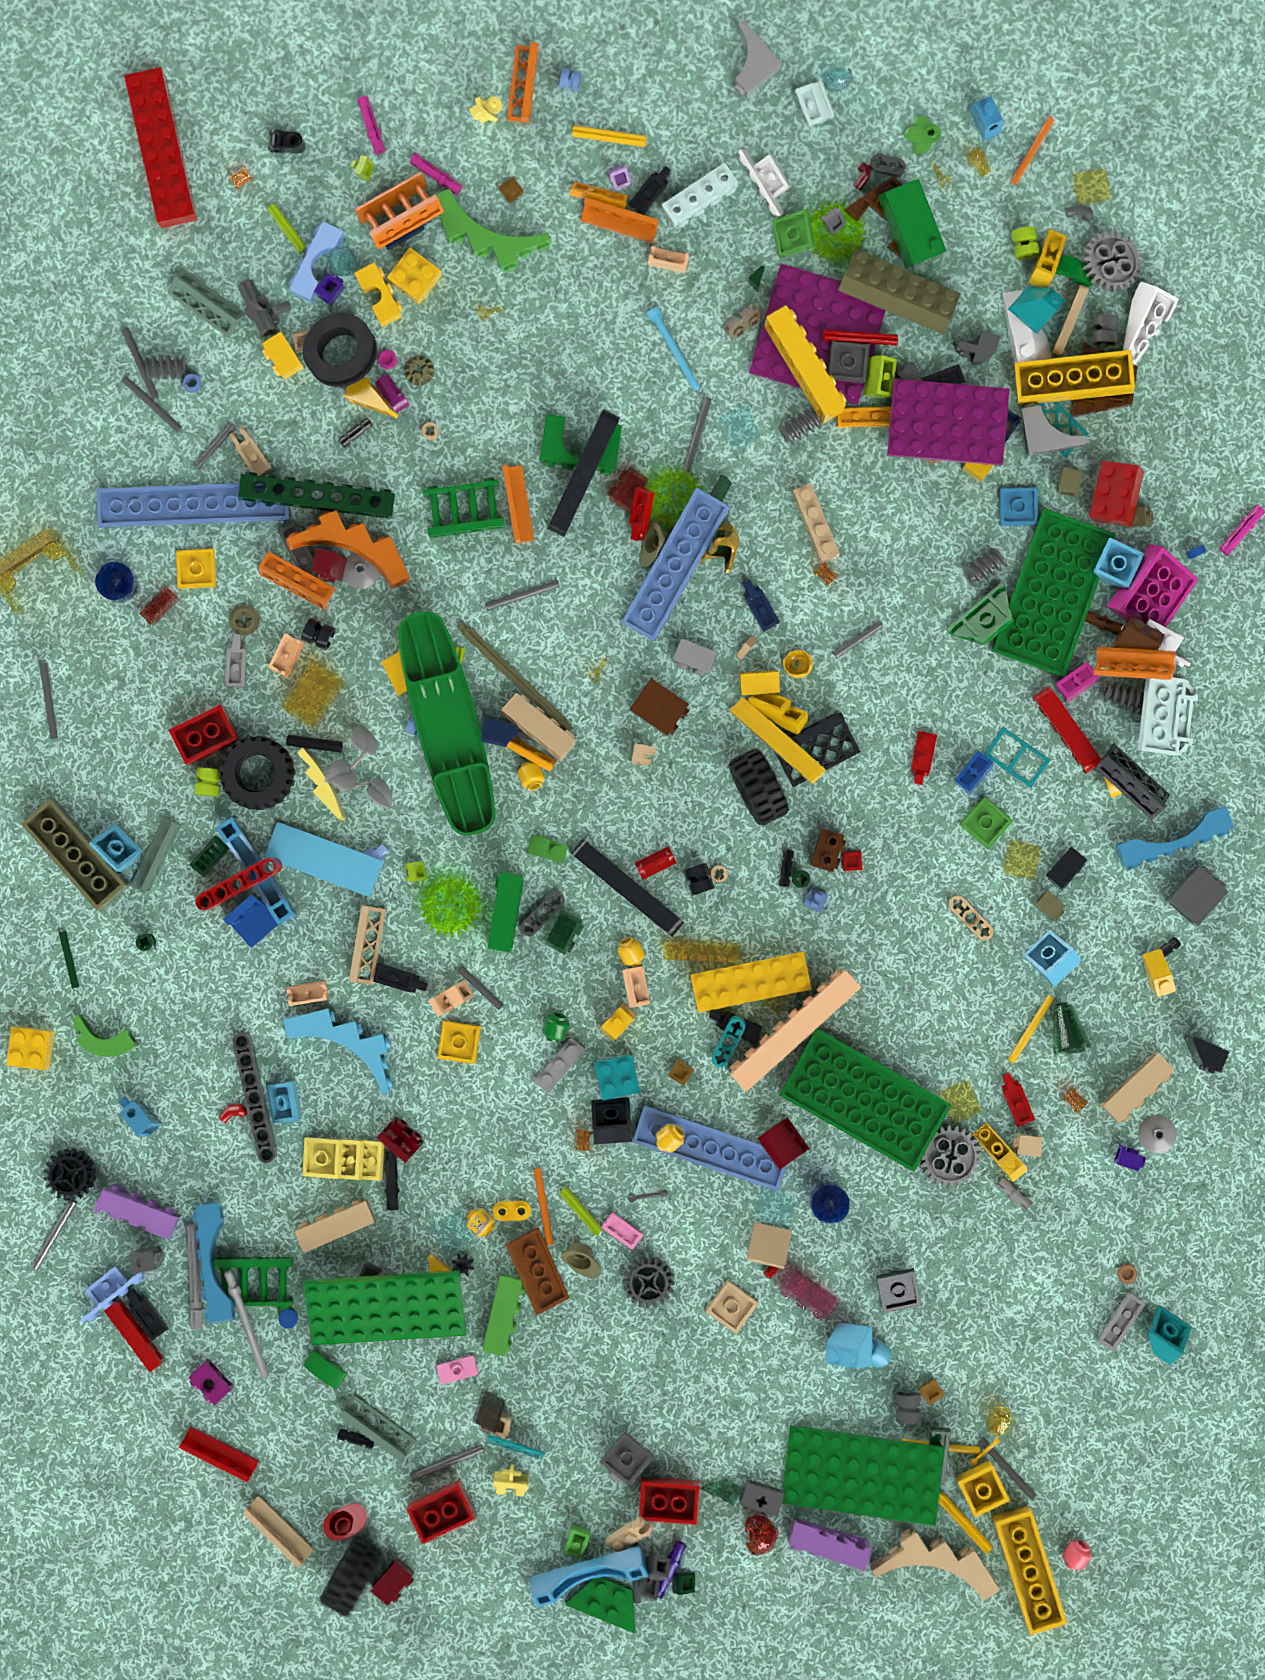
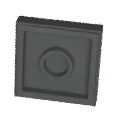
(848, 361)
(626, 1458)

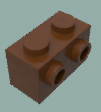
(827, 850)

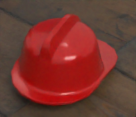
(345, 1522)

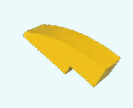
(780, 711)

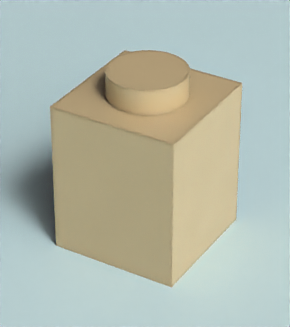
(1027, 1145)

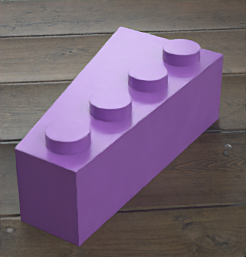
(137, 1211)
(830, 1544)

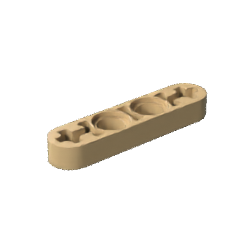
(1070, 320)

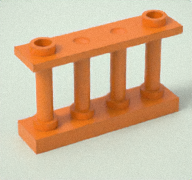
(406, 221)

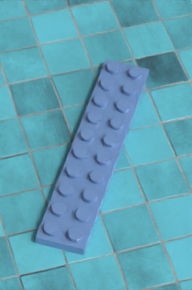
(183, 506)

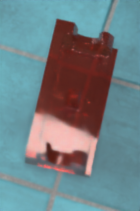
(159, 606)

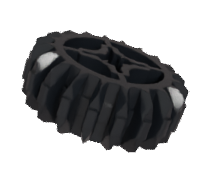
(54, 1182)

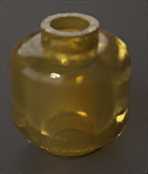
(999, 1421)

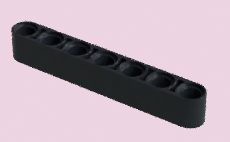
(583, 472)
(627, 887)

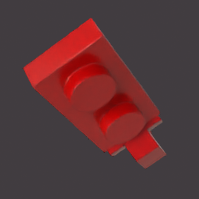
(641, 512)
(923, 756)
(1016, 1101)

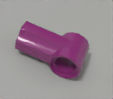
(391, 393)

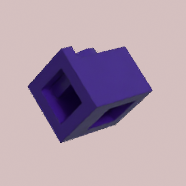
(322, 289)
(1129, 1158)

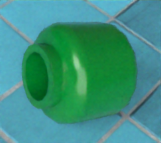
(556, 1027)

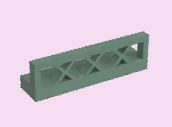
(207, 299)
(155, 855)
(372, 1433)

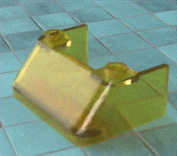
(47, 543)

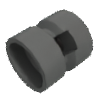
(1105, 329)
(908, 1407)

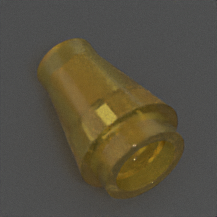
(979, 162)

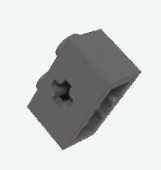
(754, 1490)

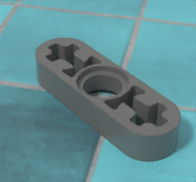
(550, 914)

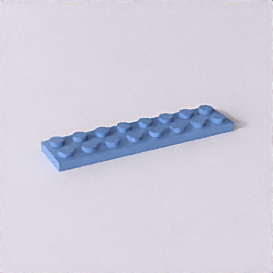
(675, 564)
(711, 1148)

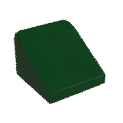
(755, 278)
(683, 1583)

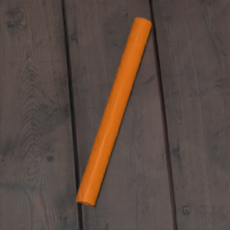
(1032, 150)
(543, 1206)

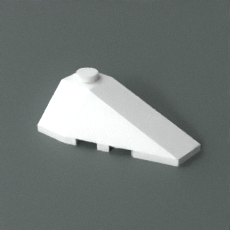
(1147, 311)
(1024, 342)

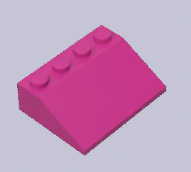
(1154, 589)

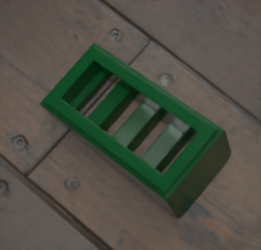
(198, 868)

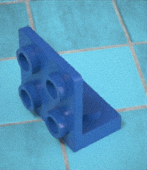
(251, 920)

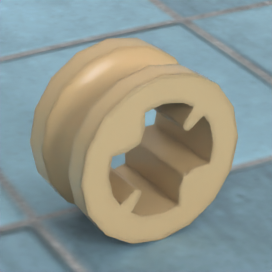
(424, 431)
(725, 874)

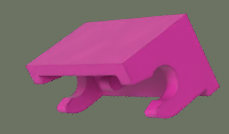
(1077, 682)

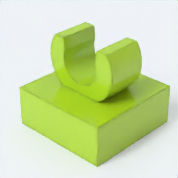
(363, 167)
(416, 871)

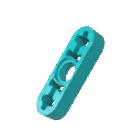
(739, 1031)

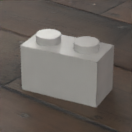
(694, 657)

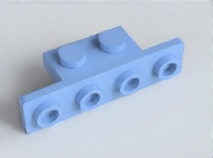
(107, 1288)

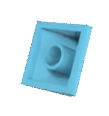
(1118, 564)
(284, 1102)

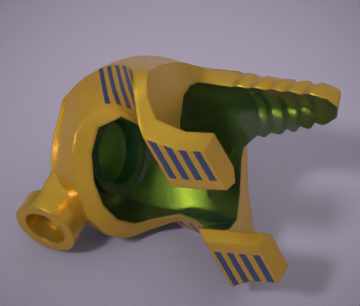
(724, 546)

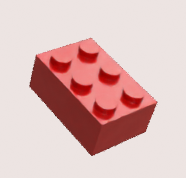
(1116, 493)
(204, 735)
(669, 1500)
(441, 1511)

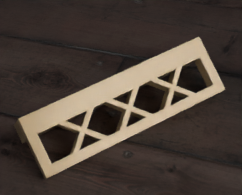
(360, 942)
(278, 1531)

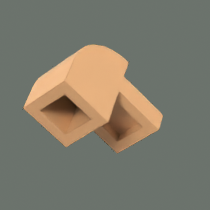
(451, 998)

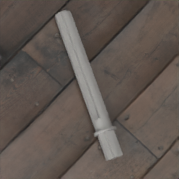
(194, 1278)

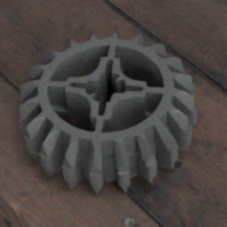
(641, 1276)

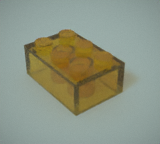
(313, 695)

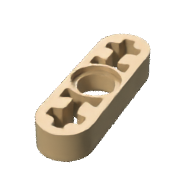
(977, 931)

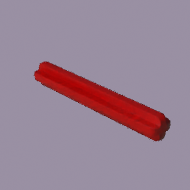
(860, 337)

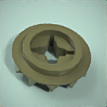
(416, 378)
(237, 614)

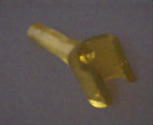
(941, 176)
(489, 311)
(599, 669)

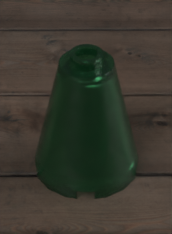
(1068, 1031)

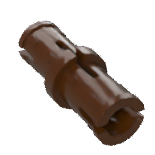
(1103, 622)

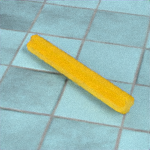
(609, 136)
(964, 1523)

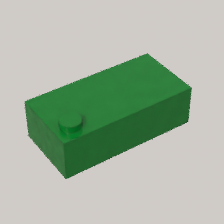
(912, 223)
(505, 912)

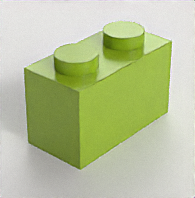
(880, 377)

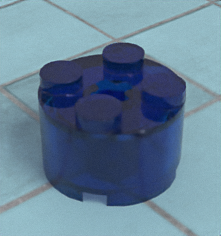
(107, 577)
(840, 1200)

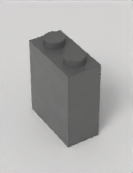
(1197, 895)

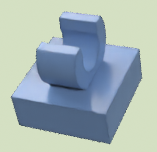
(815, 900)

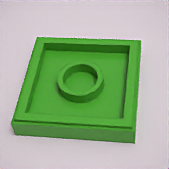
(793, 233)
(986, 822)

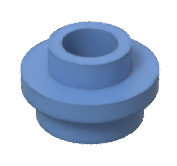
(187, 378)

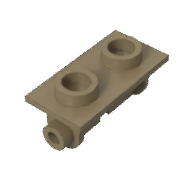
(736, 327)

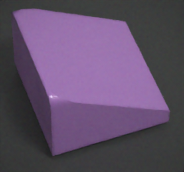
(619, 177)

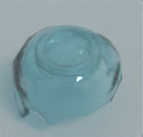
(837, 79)
(335, 258)

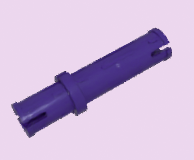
(675, 1557)

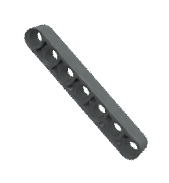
(253, 1107)

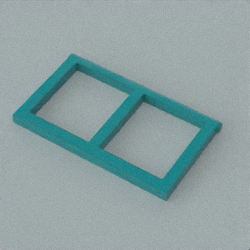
(1008, 769)

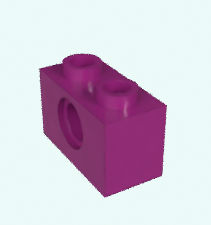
(221, 1387)

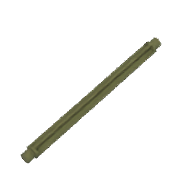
(514, 676)

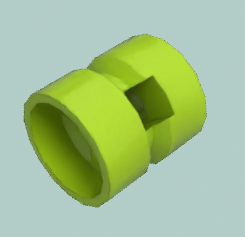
(1025, 236)
(207, 782)

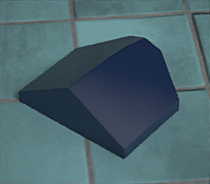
(497, 730)

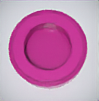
(387, 359)

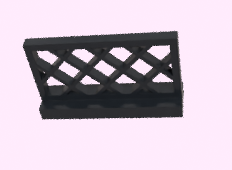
(814, 731)
(1121, 772)

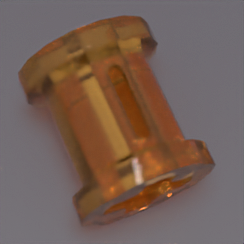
(240, 178)
(825, 574)
(1075, 1100)
(583, 1140)

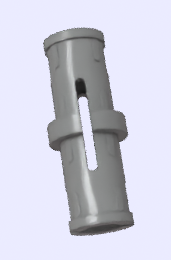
(1014, 1193)

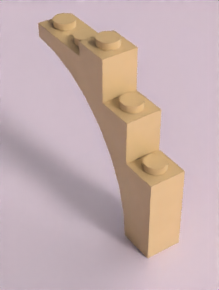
(938, 1554)

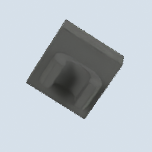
(834, 221)

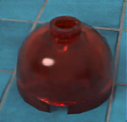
(762, 1535)

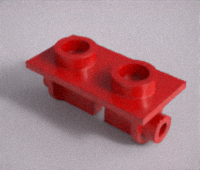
(655, 863)

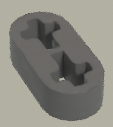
(889, 160)

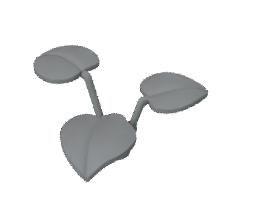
(345, 779)

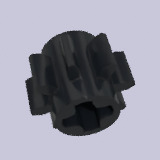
(468, 1263)

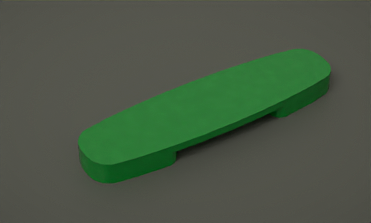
(446, 723)

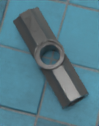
(257, 308)

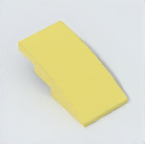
(324, 791)
(343, 1158)

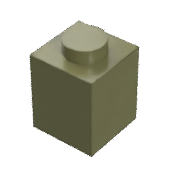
(1069, 481)
(1050, 905)

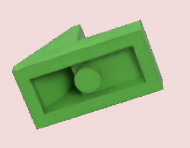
(547, 848)
(577, 1541)

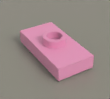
(622, 1230)
(457, 1369)

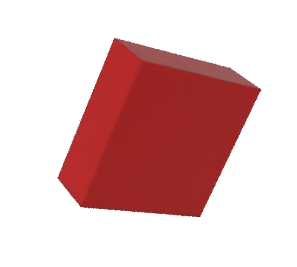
(852, 861)

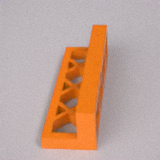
(529, 83)
(619, 220)
(518, 504)
(296, 580)
(1134, 661)

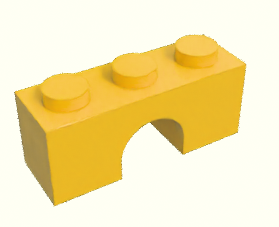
(371, 279)

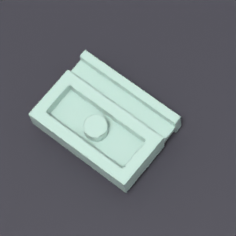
(814, 103)

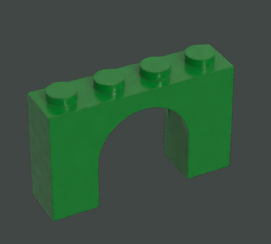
(554, 452)

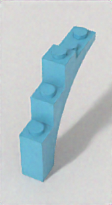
(349, 1035)

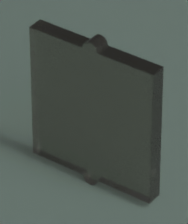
(489, 1410)

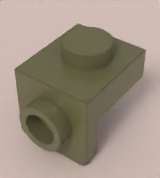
(1142, 517)

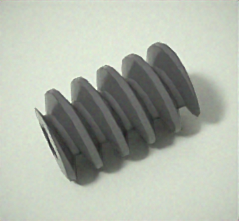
(165, 368)
(800, 425)
(983, 566)
(1124, 696)

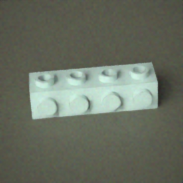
(699, 195)

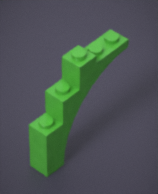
(506, 248)

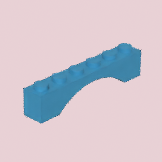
(1211, 823)
(247, 856)
(210, 1221)
(551, 1585)

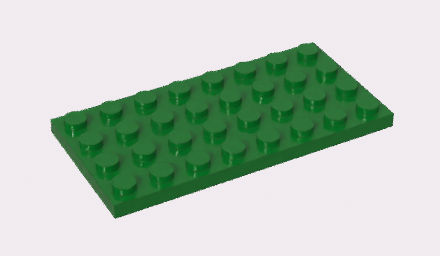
(1053, 593)
(865, 1099)
(385, 1307)
(863, 1475)

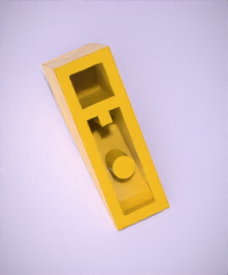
(1048, 259)
(368, 396)

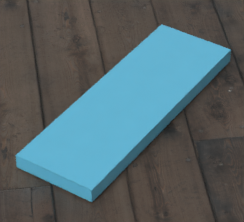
(324, 859)

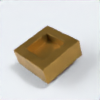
(511, 190)
(680, 1072)
(931, 1391)

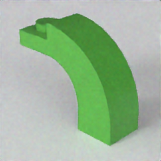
(101, 1046)

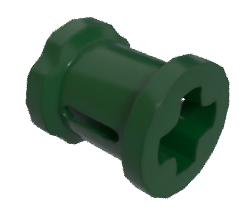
(805, 883)
(140, 945)

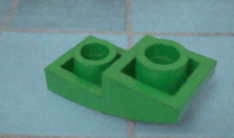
(1072, 268)
(325, 1370)

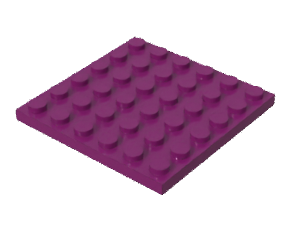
(817, 309)

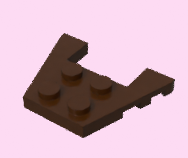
(871, 200)
(1105, 403)

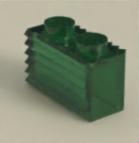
(564, 932)

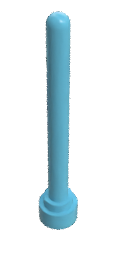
(655, 316)

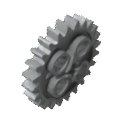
(1116, 278)
(967, 1159)

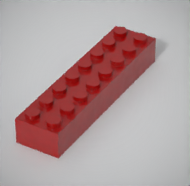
(160, 147)

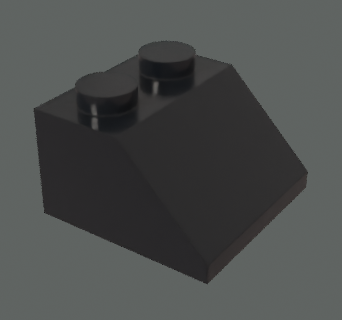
(1206, 1055)
(611, 1121)

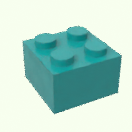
(617, 1077)

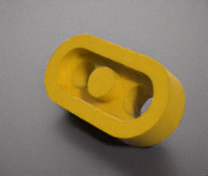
(512, 1210)

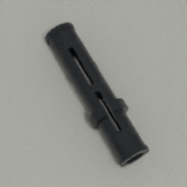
(391, 1181)

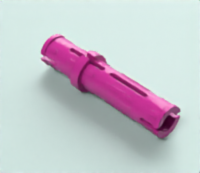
(374, 132)
(443, 179)
(1246, 525)

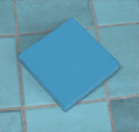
(1018, 506)

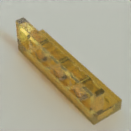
(701, 951)

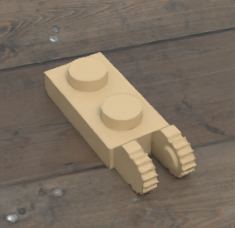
(251, 454)
(628, 1535)

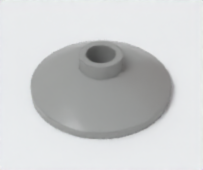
(360, 579)
(1148, 1131)

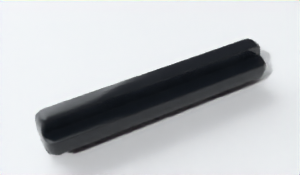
(314, 743)

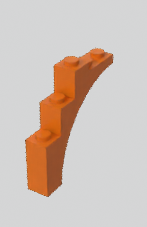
(357, 540)

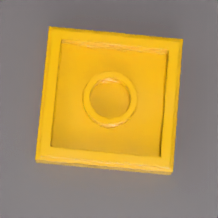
(196, 568)
(459, 1042)

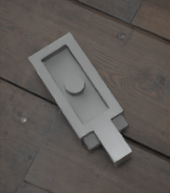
(236, 663)

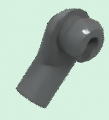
(1082, 210)
(279, 309)

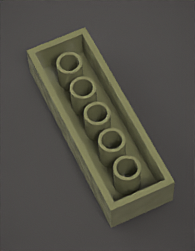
(899, 291)
(73, 855)

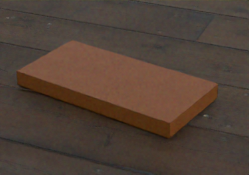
(537, 1271)

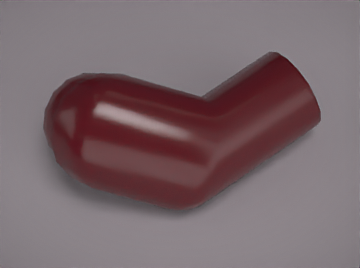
(864, 177)

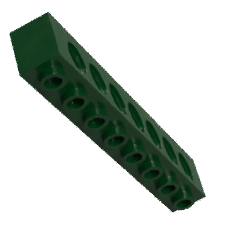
(325, 503)

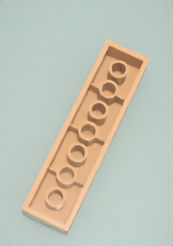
(794, 1029)

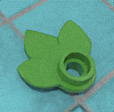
(919, 134)

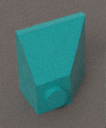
(1036, 306)
(1168, 1335)

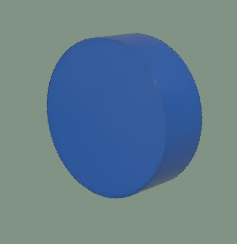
(1196, 551)
(288, 1318)

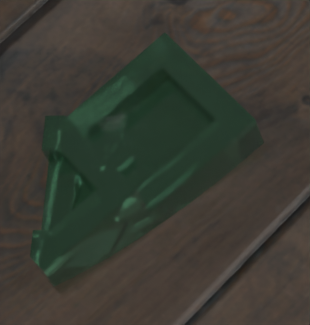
(725, 1490)

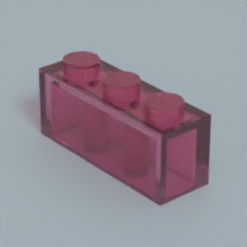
(808, 1294)

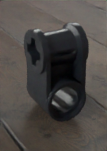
(282, 142)

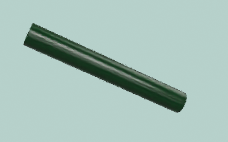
(69, 959)

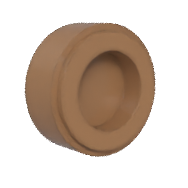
(1127, 1273)

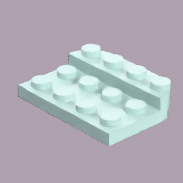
(1166, 716)

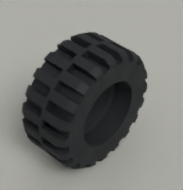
(231, 773)
(758, 787)
(351, 1576)

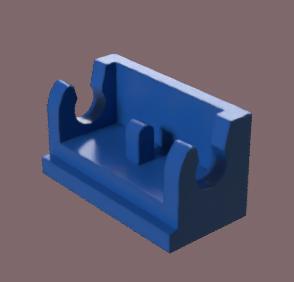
(974, 772)

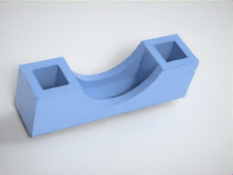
(326, 239)

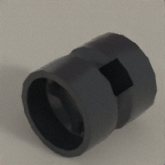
(318, 634)
(699, 879)

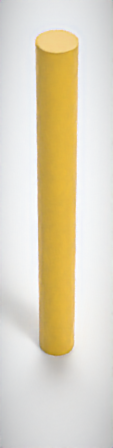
(1030, 1029)
(954, 1447)

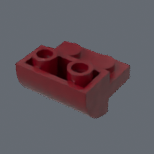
(400, 1139)
(783, 1143)

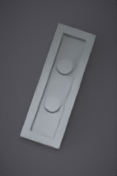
(559, 1065)
(1121, 1321)

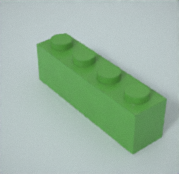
(502, 1315)

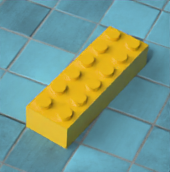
(804, 364)
(1074, 377)
(750, 981)
(1029, 1570)

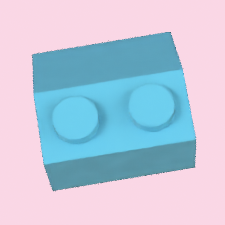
(116, 848)
(1052, 957)
(850, 1346)

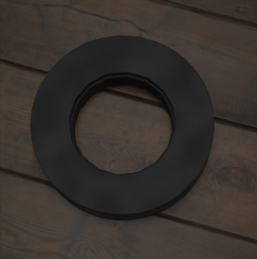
(328, 329)

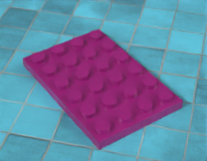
(948, 422)

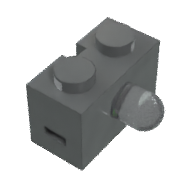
(146, 1261)

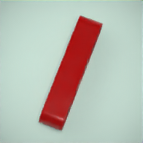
(1067, 728)
(230, 887)

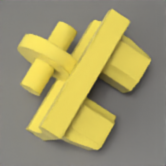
(485, 109)
(511, 1479)

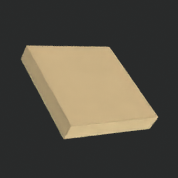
(769, 1245)
(732, 1306)

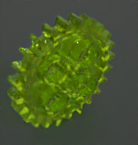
(847, 243)
(662, 500)
(451, 923)

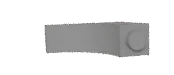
(760, 63)
(1042, 436)

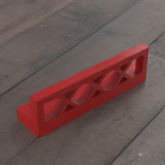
(134, 1335)
(219, 1454)

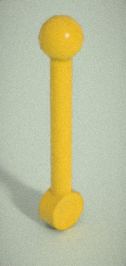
(974, 1461)

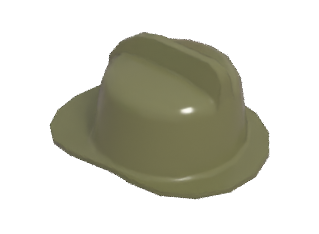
(652, 544)
(581, 1260)

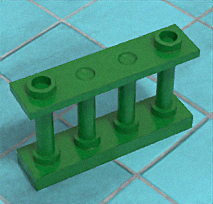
(475, 523)
(263, 1265)

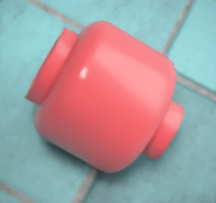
(1077, 1555)

